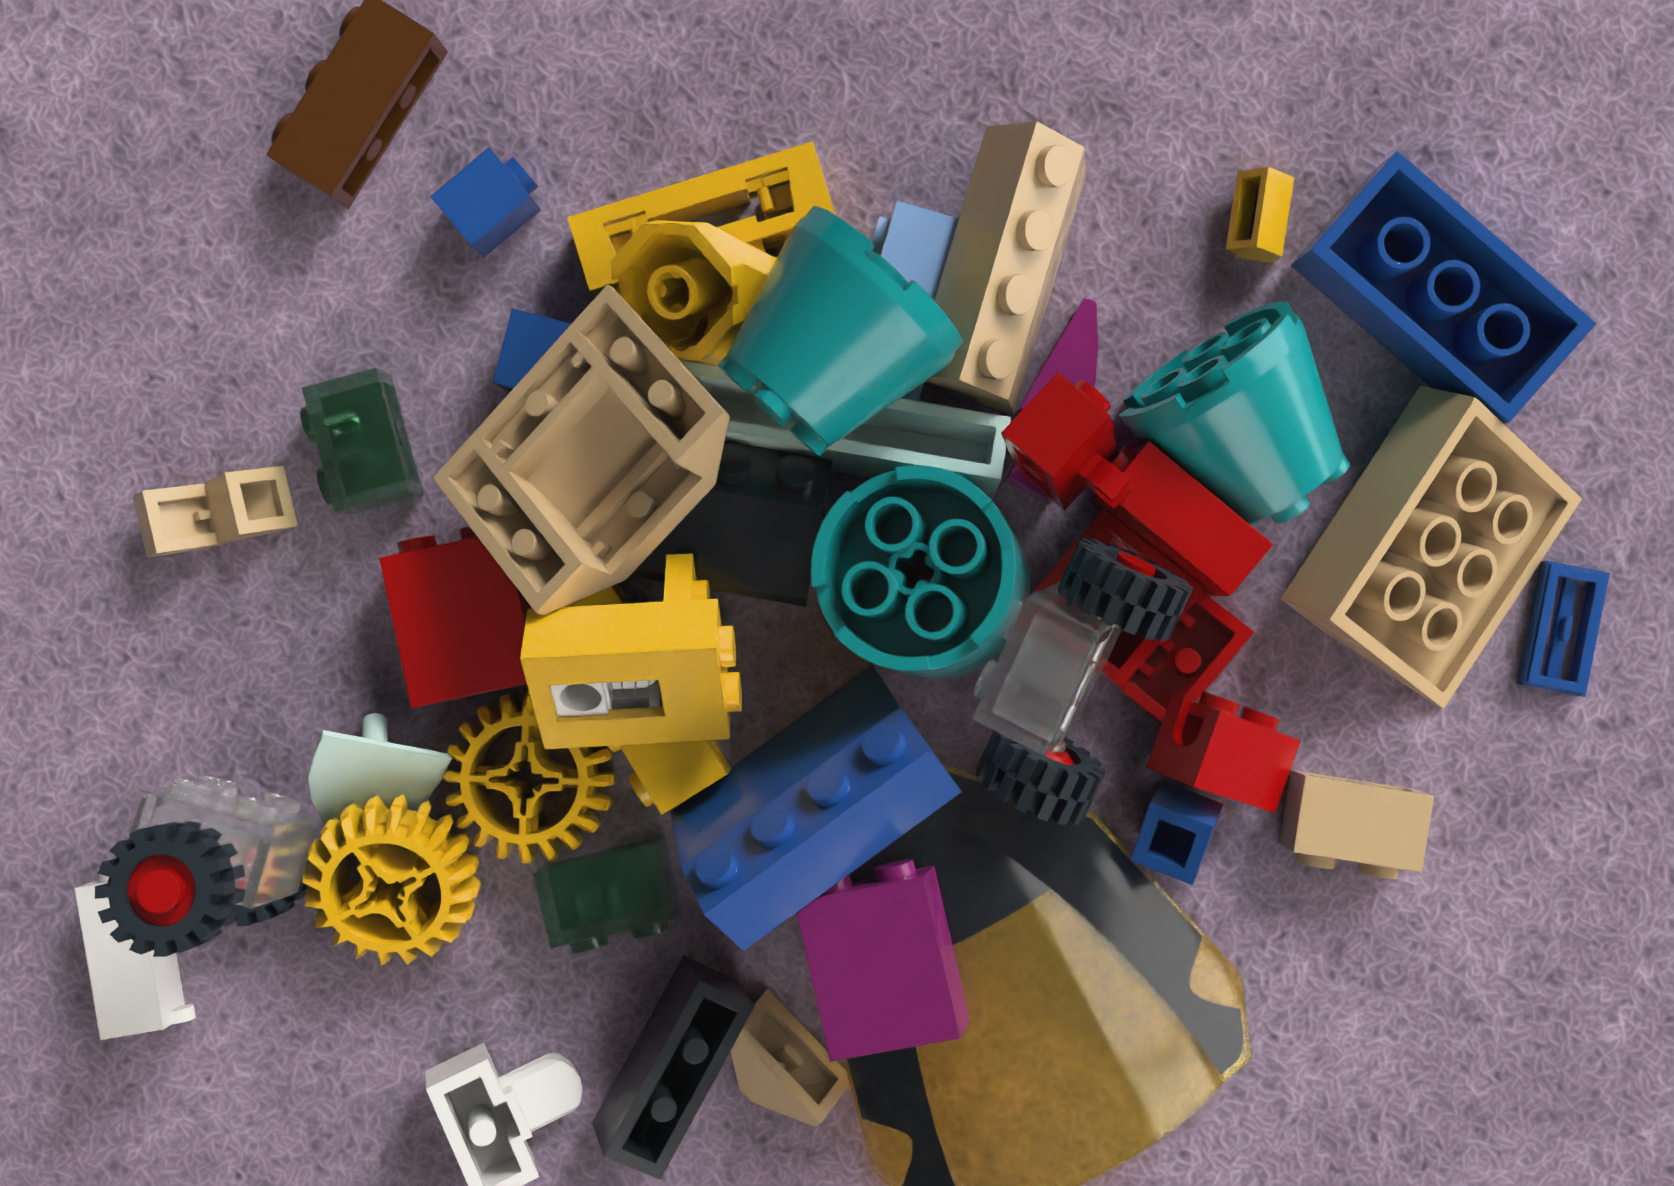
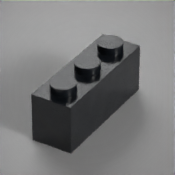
(671, 1067)

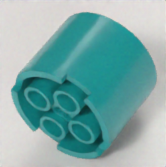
(897, 521)

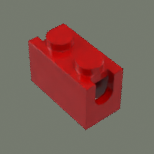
(1223, 752)

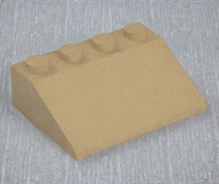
(1433, 543)

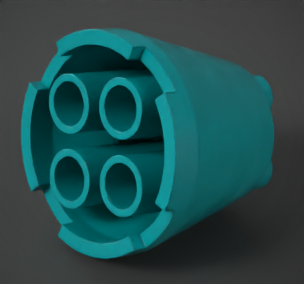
(836, 334)
(1244, 415)

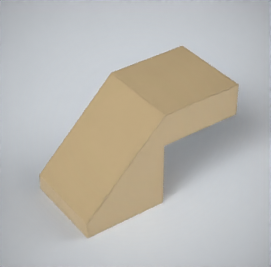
(215, 512)

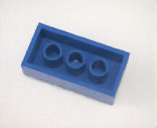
(1442, 290)

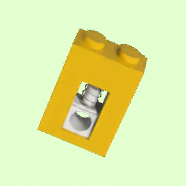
(634, 668)

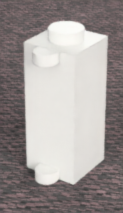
(128, 988)

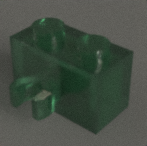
(360, 442)
(608, 894)

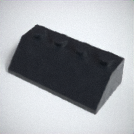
(754, 526)

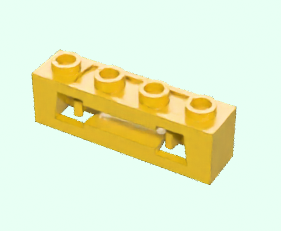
(704, 197)

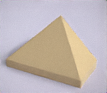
(784, 1065)

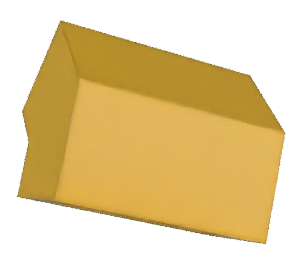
(1270, 215)

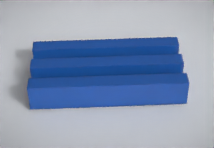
(1539, 624)

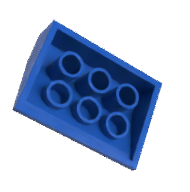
(807, 809)

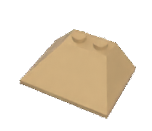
(588, 458)

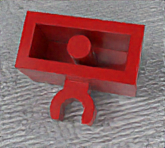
(1067, 444)

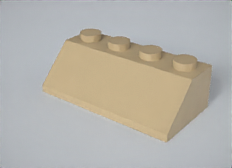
(1007, 257)

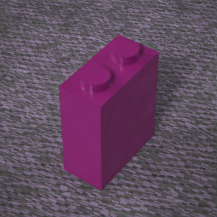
(883, 963)

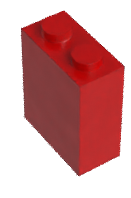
(1185, 521)
(454, 618)

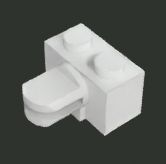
(494, 1115)

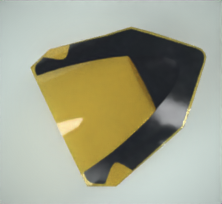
(1084, 1001)

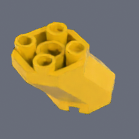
(690, 285)

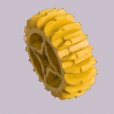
(526, 806)
(398, 847)

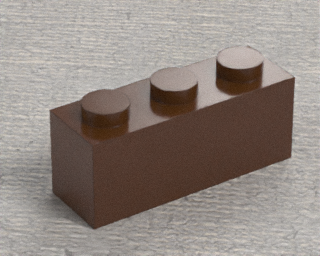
(357, 100)

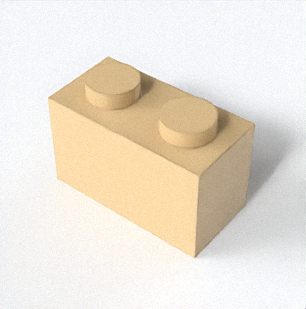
(1355, 822)

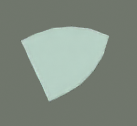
(358, 768)

